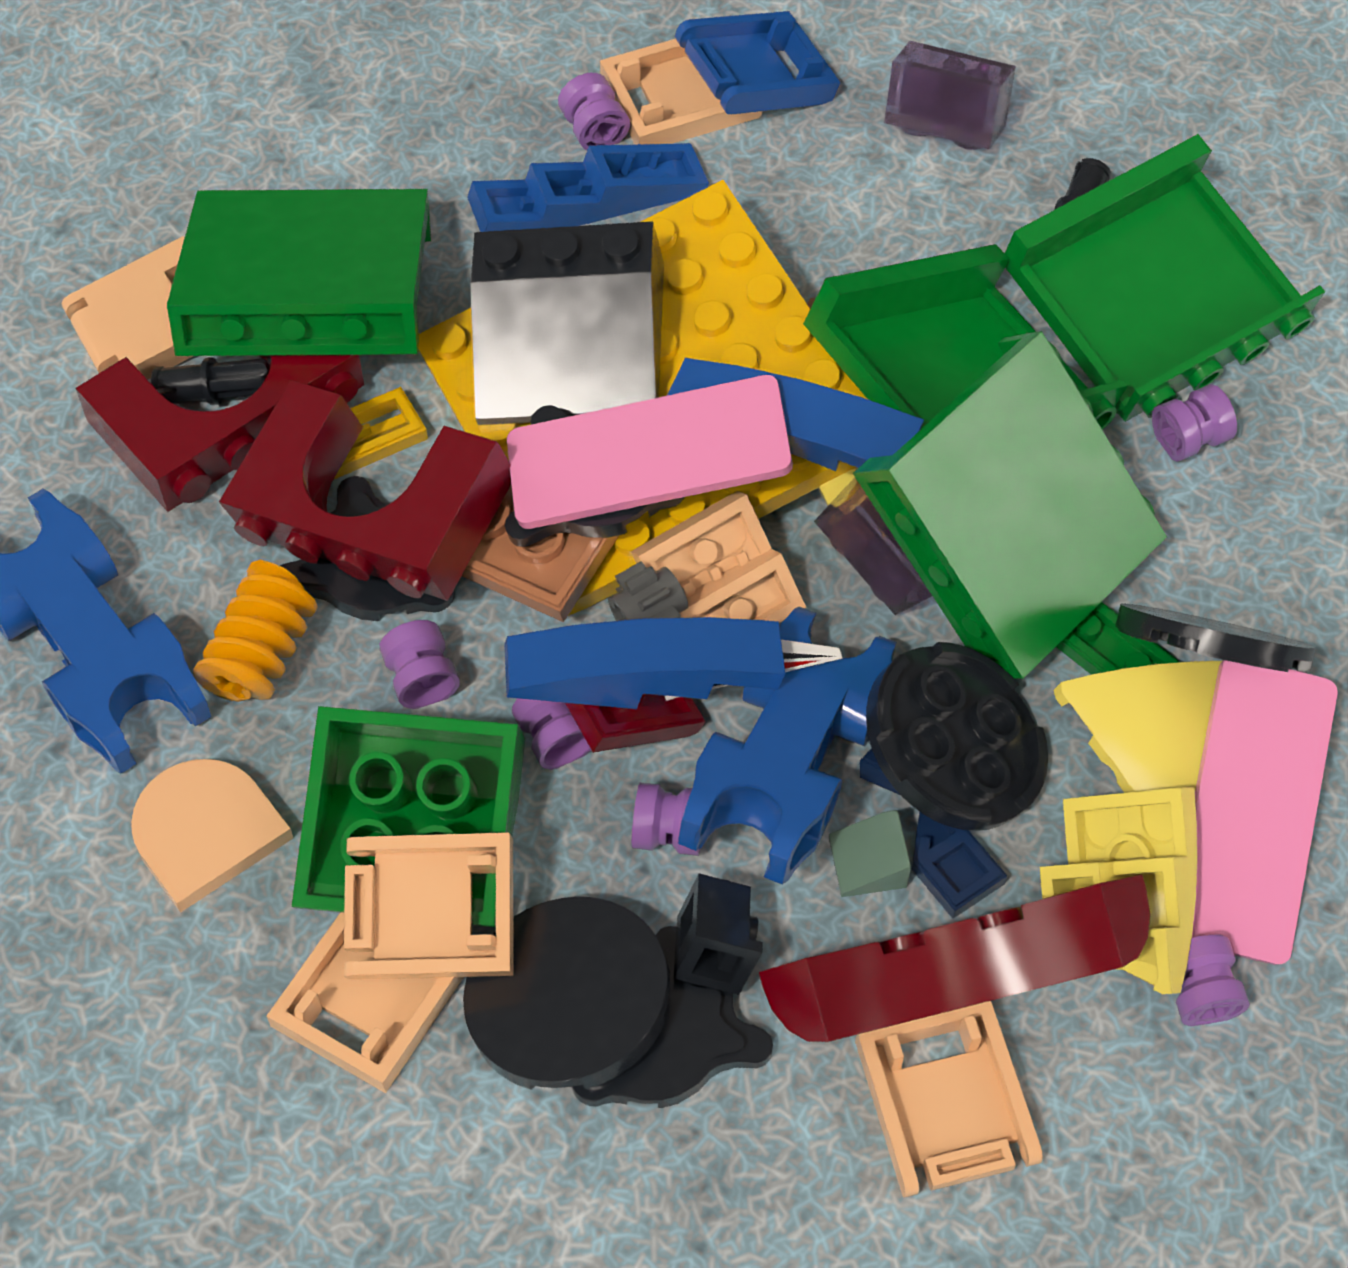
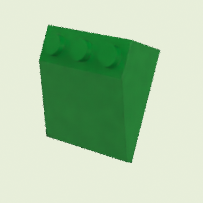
(400, 779)

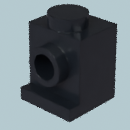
(716, 935)

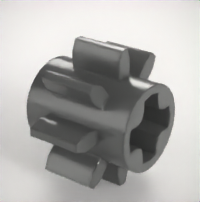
(647, 594)

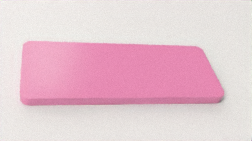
(648, 452)
(1259, 805)

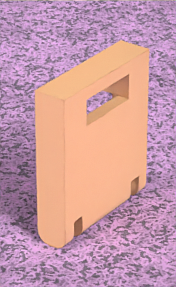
(676, 93)
(129, 313)
(419, 906)
(387, 1010)
(952, 1111)

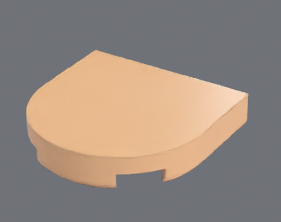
(203, 827)

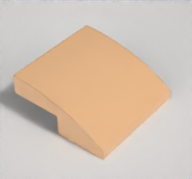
(725, 564)

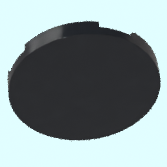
(1215, 638)
(956, 737)
(580, 996)

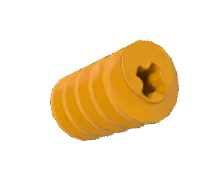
(255, 634)

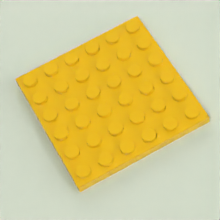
(719, 305)

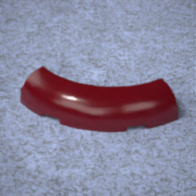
(961, 962)

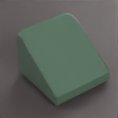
(871, 855)

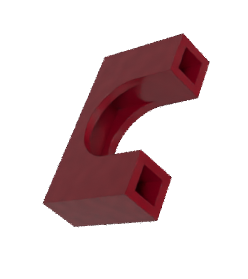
(187, 450)
(413, 543)

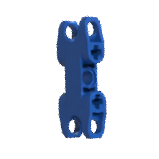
(105, 663)
(775, 774)

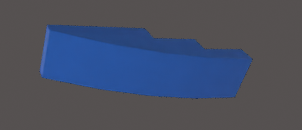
(603, 186)
(819, 420)
(655, 656)

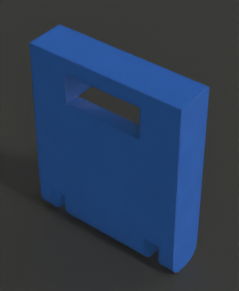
(744, 70)

